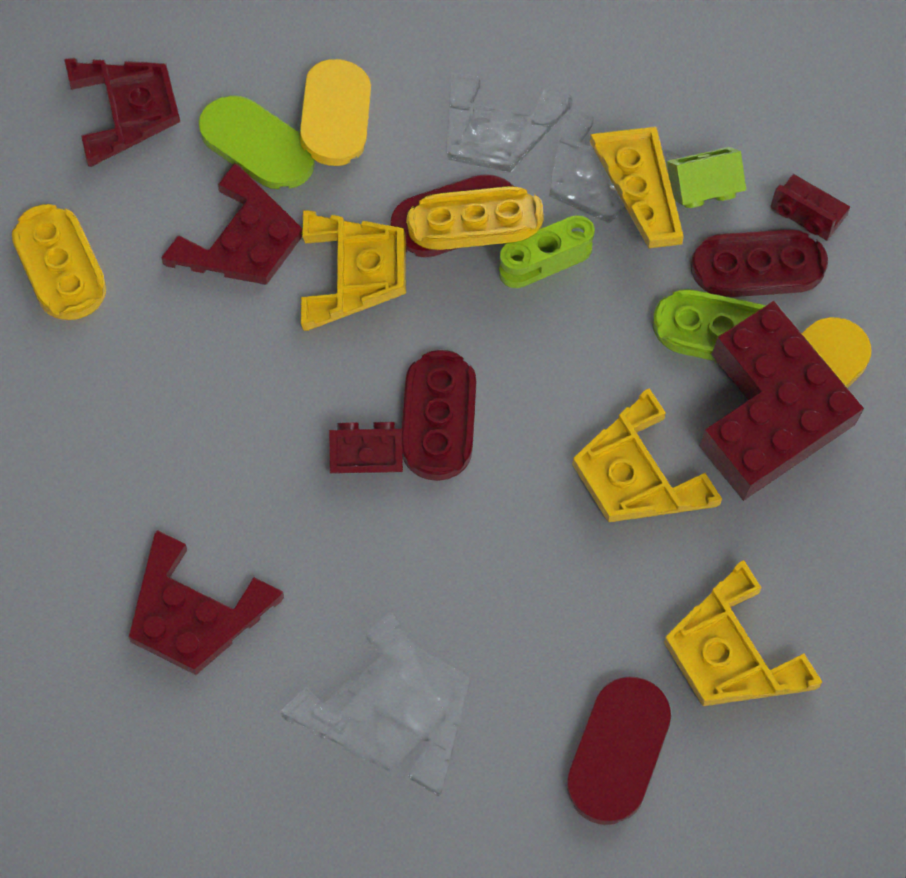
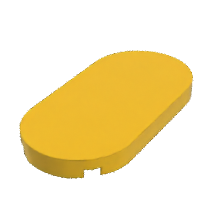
(335, 112)
(475, 218)
(59, 262)
(841, 346)

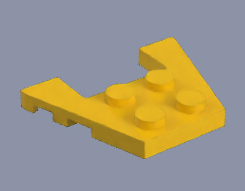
(368, 267)
(626, 477)
(721, 657)

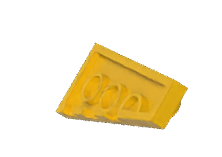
(642, 181)

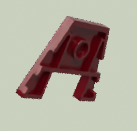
(139, 102)
(253, 241)
(185, 623)

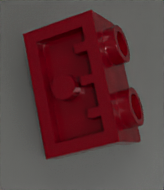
(809, 207)
(366, 449)

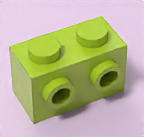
(707, 176)

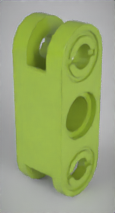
(526, 262)

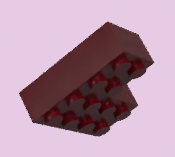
(791, 403)

